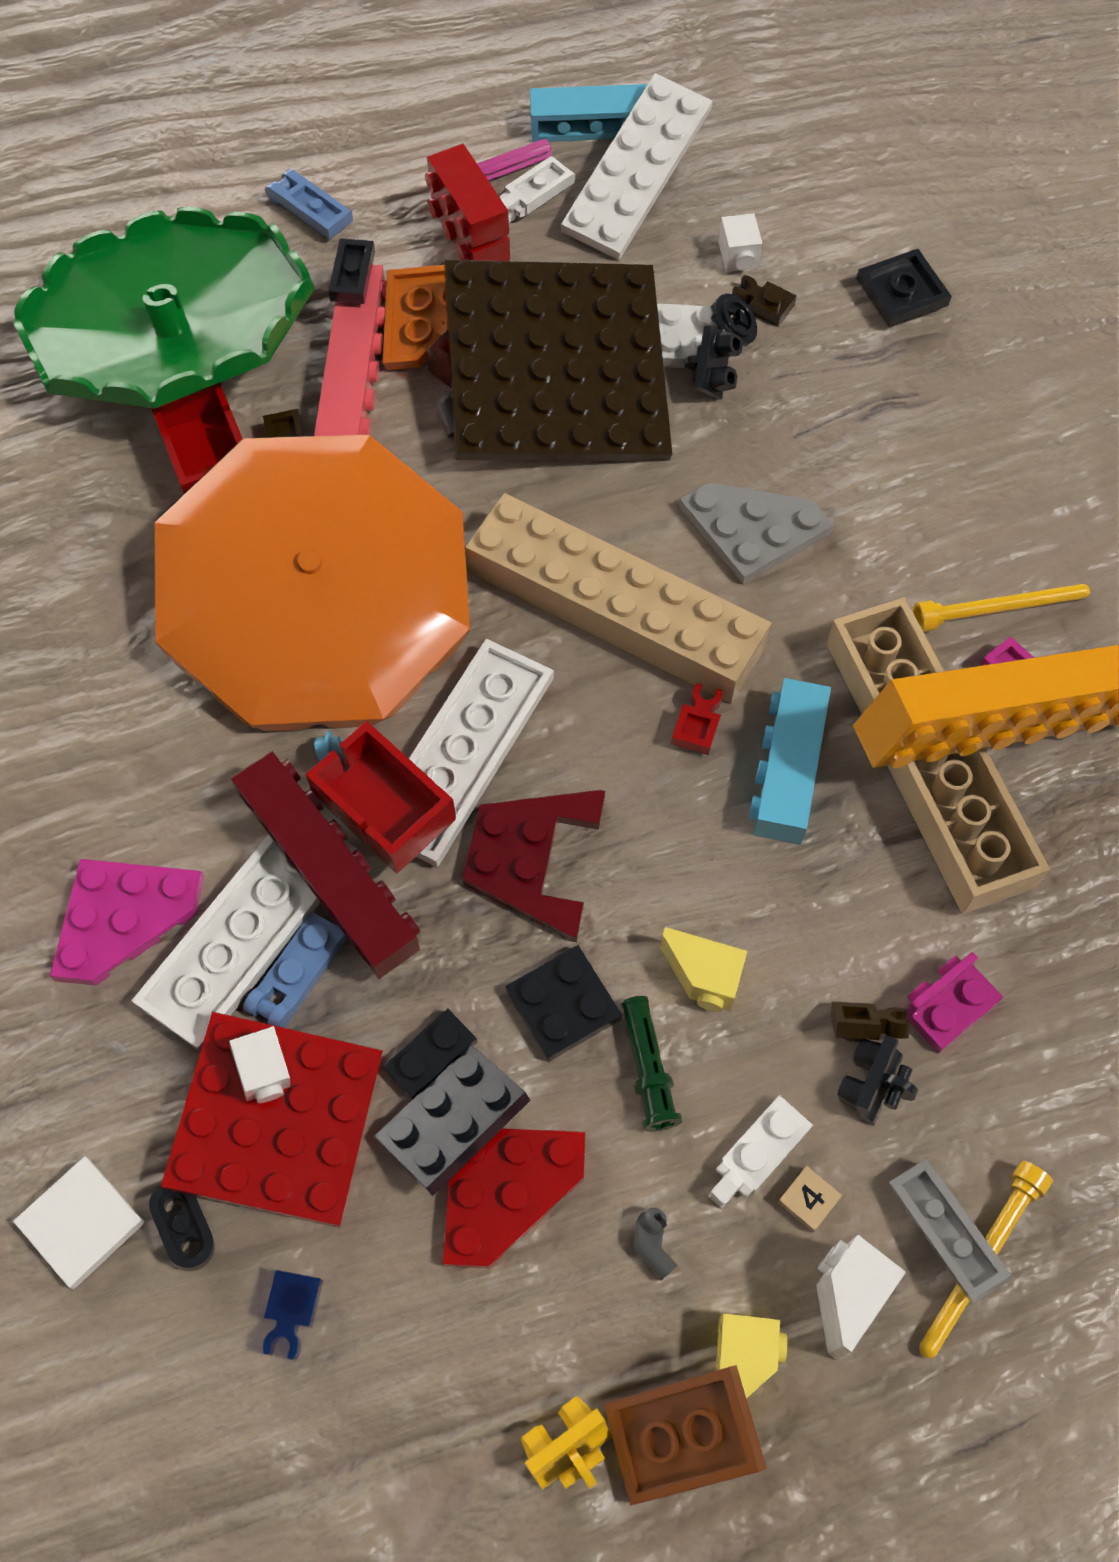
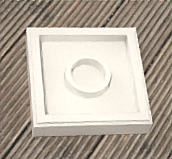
(79, 1222)

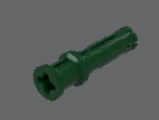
(653, 1083)

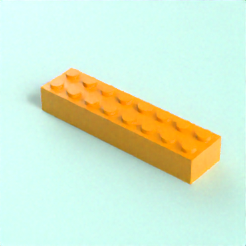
(991, 706)

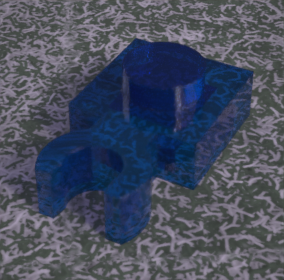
(291, 1304)

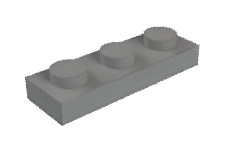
(950, 1231)

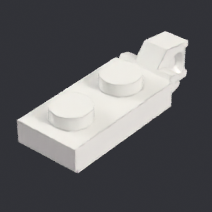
(536, 187)
(759, 1151)

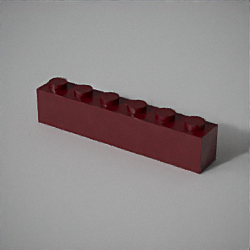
(327, 865)

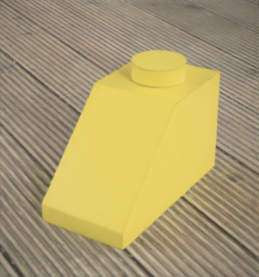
(704, 968)
(751, 1345)

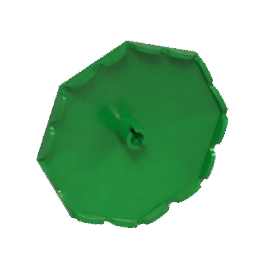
(162, 307)

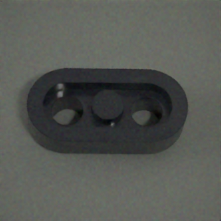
(181, 1228)

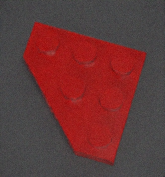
(508, 1192)

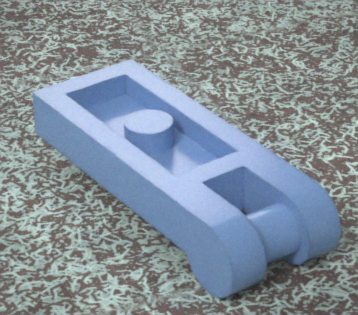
(309, 203)
(296, 970)

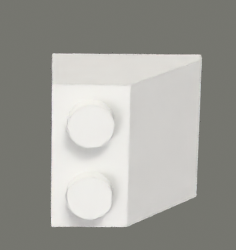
(853, 1291)

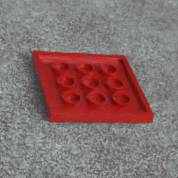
(278, 1154)

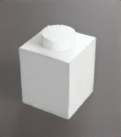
(740, 242)
(260, 1065)

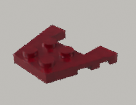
(514, 849)

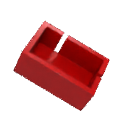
(467, 206)
(197, 433)
(382, 797)

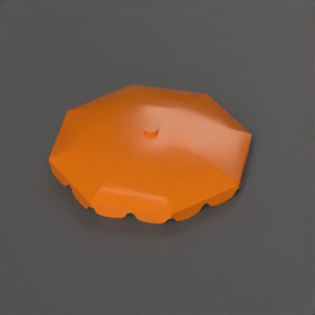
(311, 582)

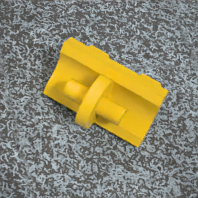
(571, 1453)

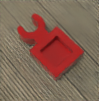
(698, 724)

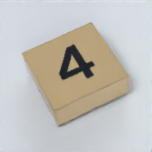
(809, 1199)

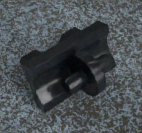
(711, 362)
(869, 1095)

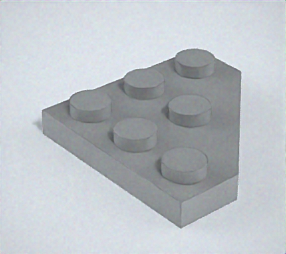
(754, 527)

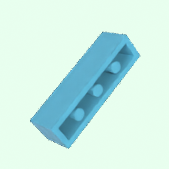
(581, 111)
(791, 761)

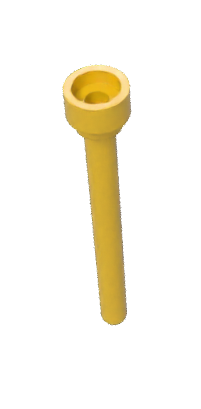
(932, 614)
(1028, 1185)

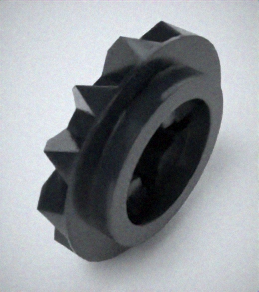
(743, 320)

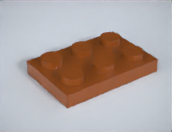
(684, 1436)

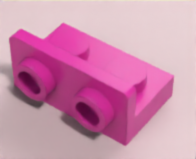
(952, 1002)

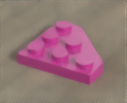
(120, 914)

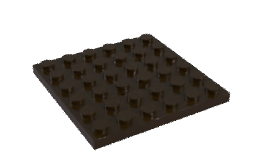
(556, 361)

